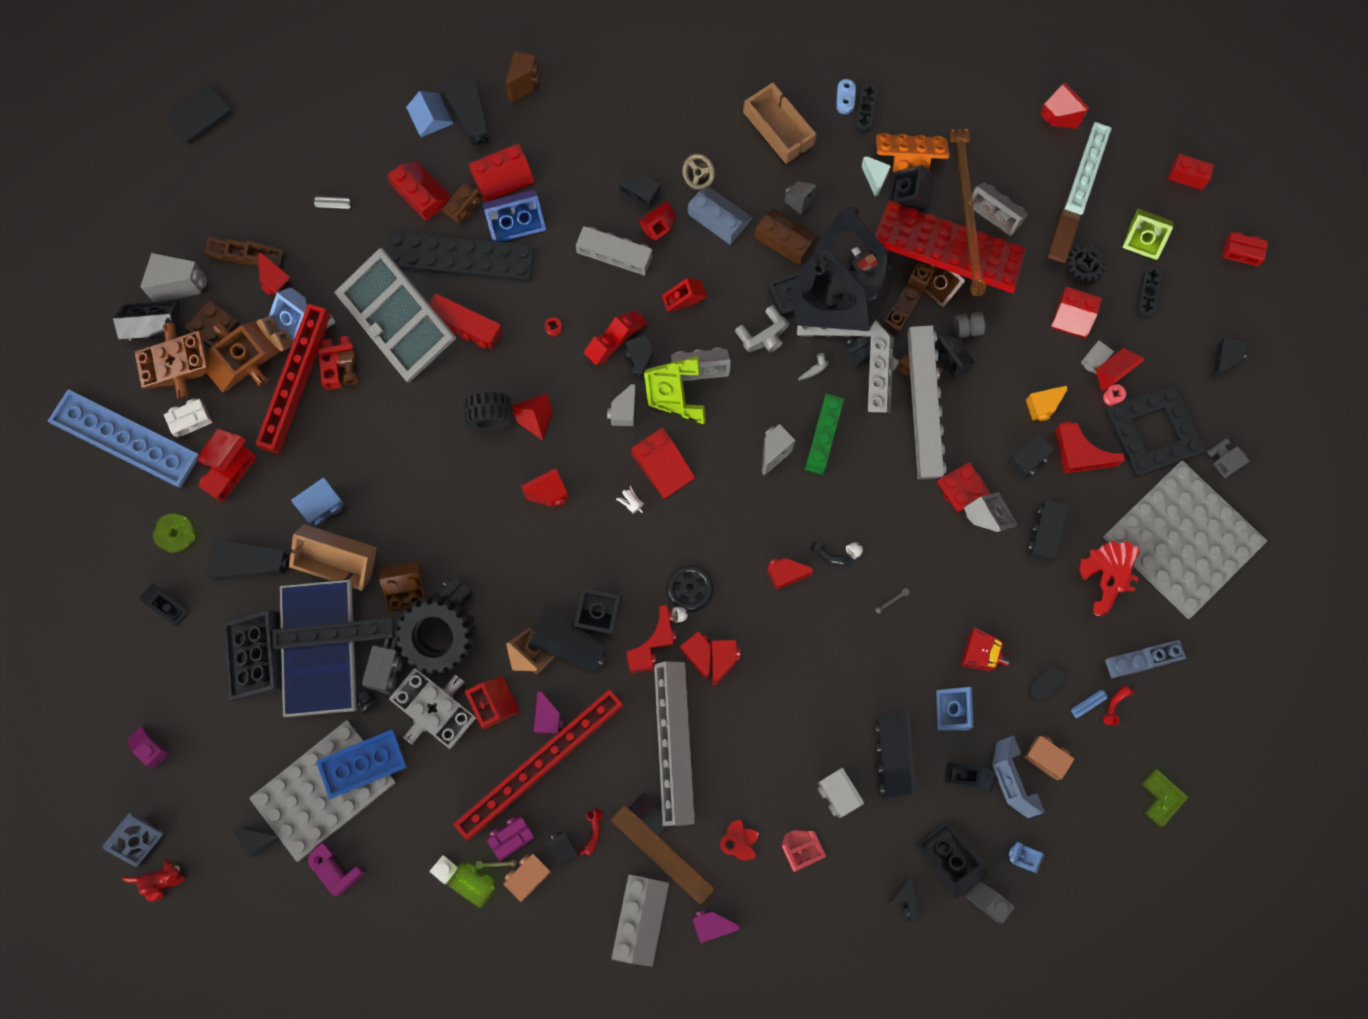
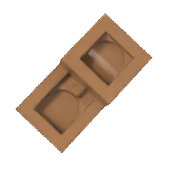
(278, 338)

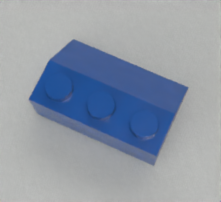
(514, 216)

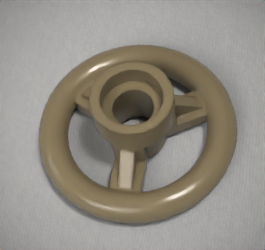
(706, 169)

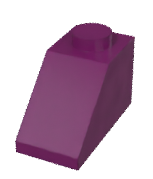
(547, 718)
(146, 747)
(712, 925)

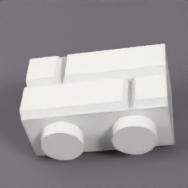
(187, 417)

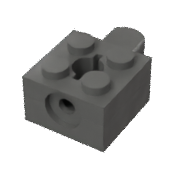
(383, 668)

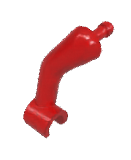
(1111, 718)
(590, 846)

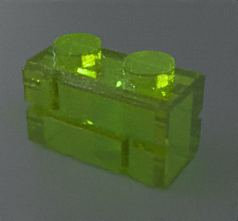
(472, 885)

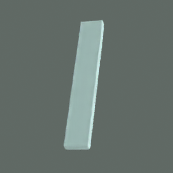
(1088, 168)

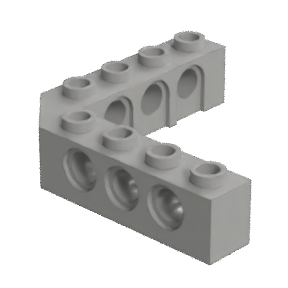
(880, 361)

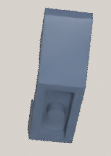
(1010, 780)

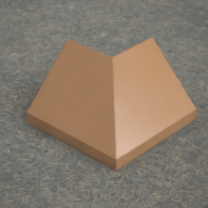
(526, 657)

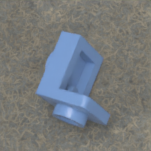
(1025, 857)

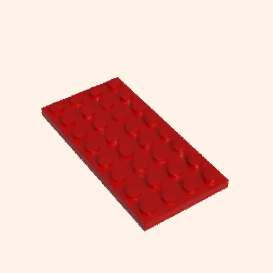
(947, 247)

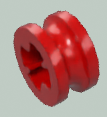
(555, 332)

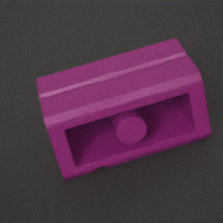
(510, 838)

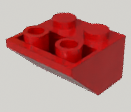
(492, 702)

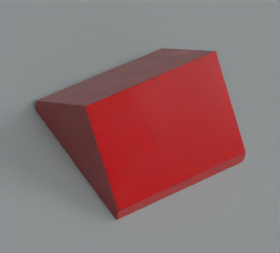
(1117, 367)

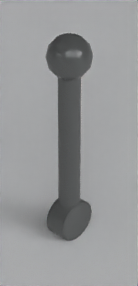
(905, 592)

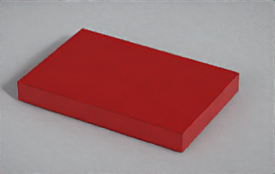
(220, 449)

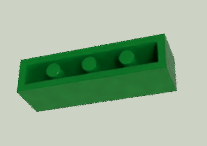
(824, 434)

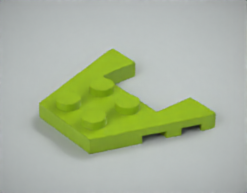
(666, 388)

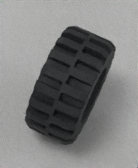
(415, 647)

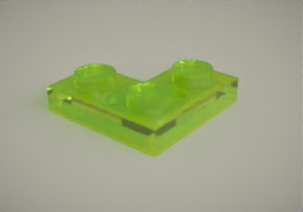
(1168, 798)

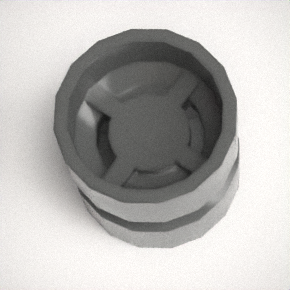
(971, 324)

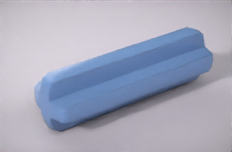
(1088, 704)

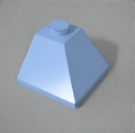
(288, 310)

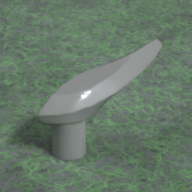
(820, 366)

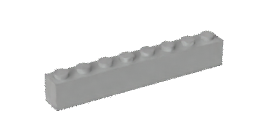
(925, 402)
(674, 744)

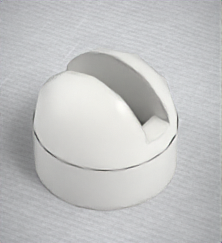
(854, 550)
(679, 614)

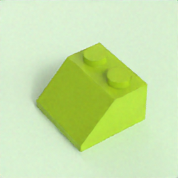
(1148, 234)

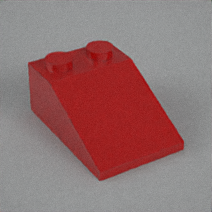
(662, 463)

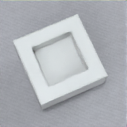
(444, 869)

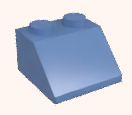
(318, 503)

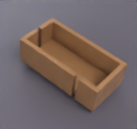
(779, 126)
(332, 556)

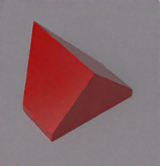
(534, 414)

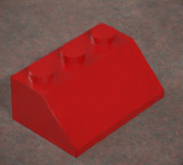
(501, 173)
(419, 189)

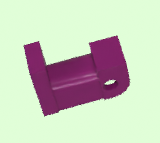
(330, 872)

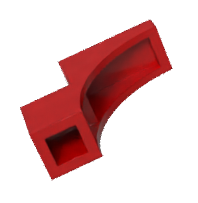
(620, 329)
(641, 658)

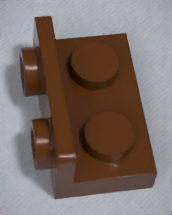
(461, 203)

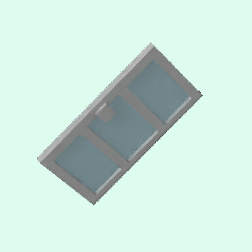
(395, 315)

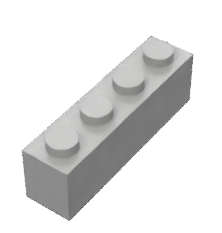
(614, 250)

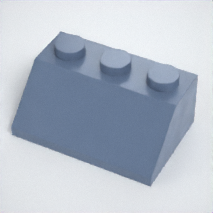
(718, 214)

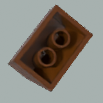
(785, 236)

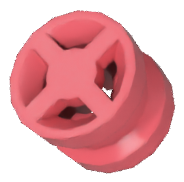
(1110, 398)

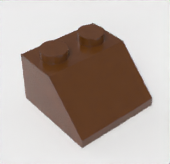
(522, 76)

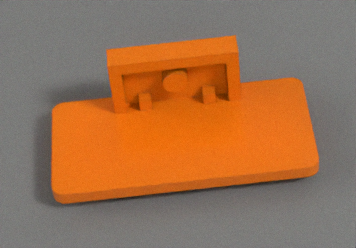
(911, 150)

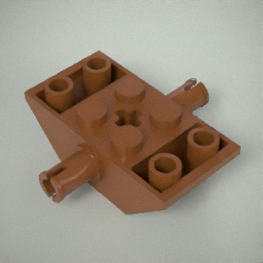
(172, 361)
(229, 368)

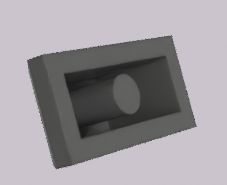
(800, 196)
(990, 902)

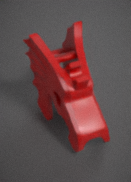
(1116, 563)

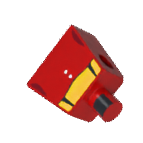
(984, 652)

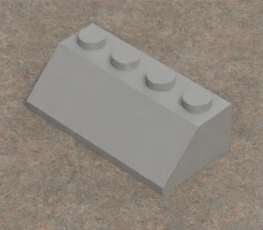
(640, 921)

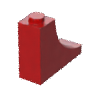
(1079, 454)

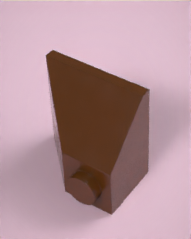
(943, 285)

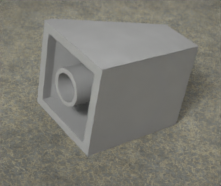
(172, 278)

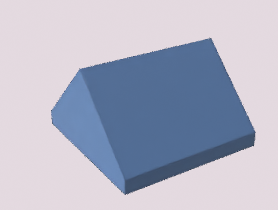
(428, 113)
(955, 709)

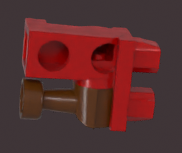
(336, 357)

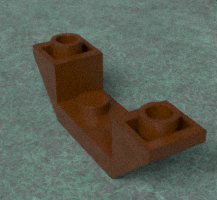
(909, 297)

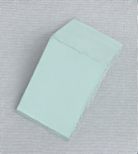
(876, 173)

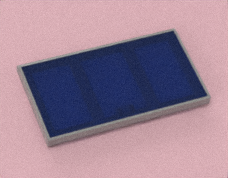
(317, 676)

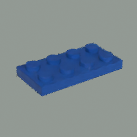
(361, 764)

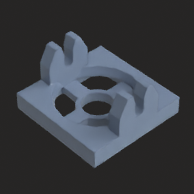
(122, 853)

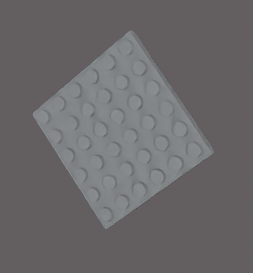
(1186, 539)

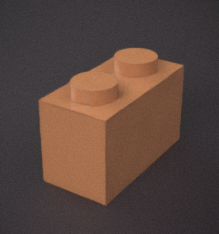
(1049, 757)
(526, 877)

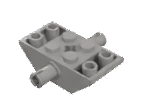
(416, 698)

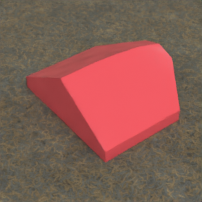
(802, 848)

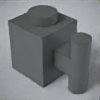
(1229, 461)

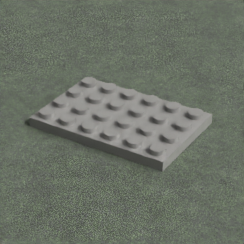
(299, 805)

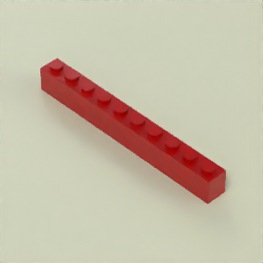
(538, 765)

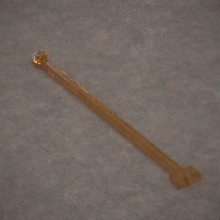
(960, 139)

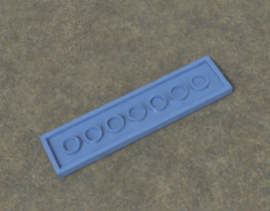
(123, 438)

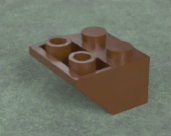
(402, 584)

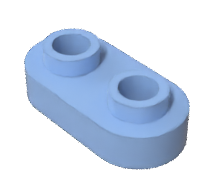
(845, 94)

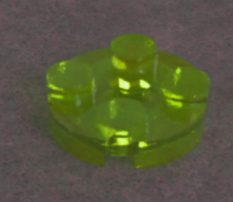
(163, 530)

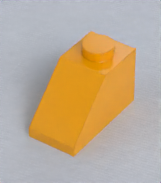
(1044, 403)

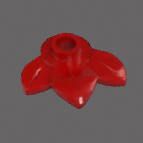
(742, 840)

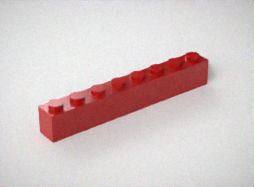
(293, 379)

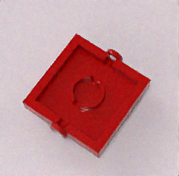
(962, 487)

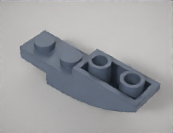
(1145, 659)

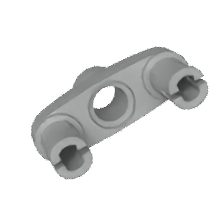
(768, 337)

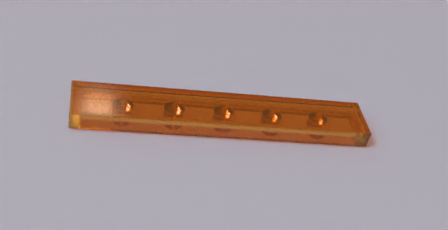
(662, 855)

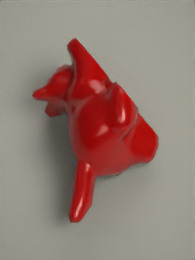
(152, 884)

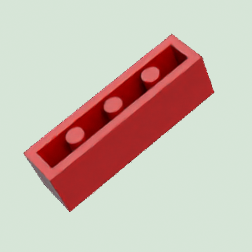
(466, 322)

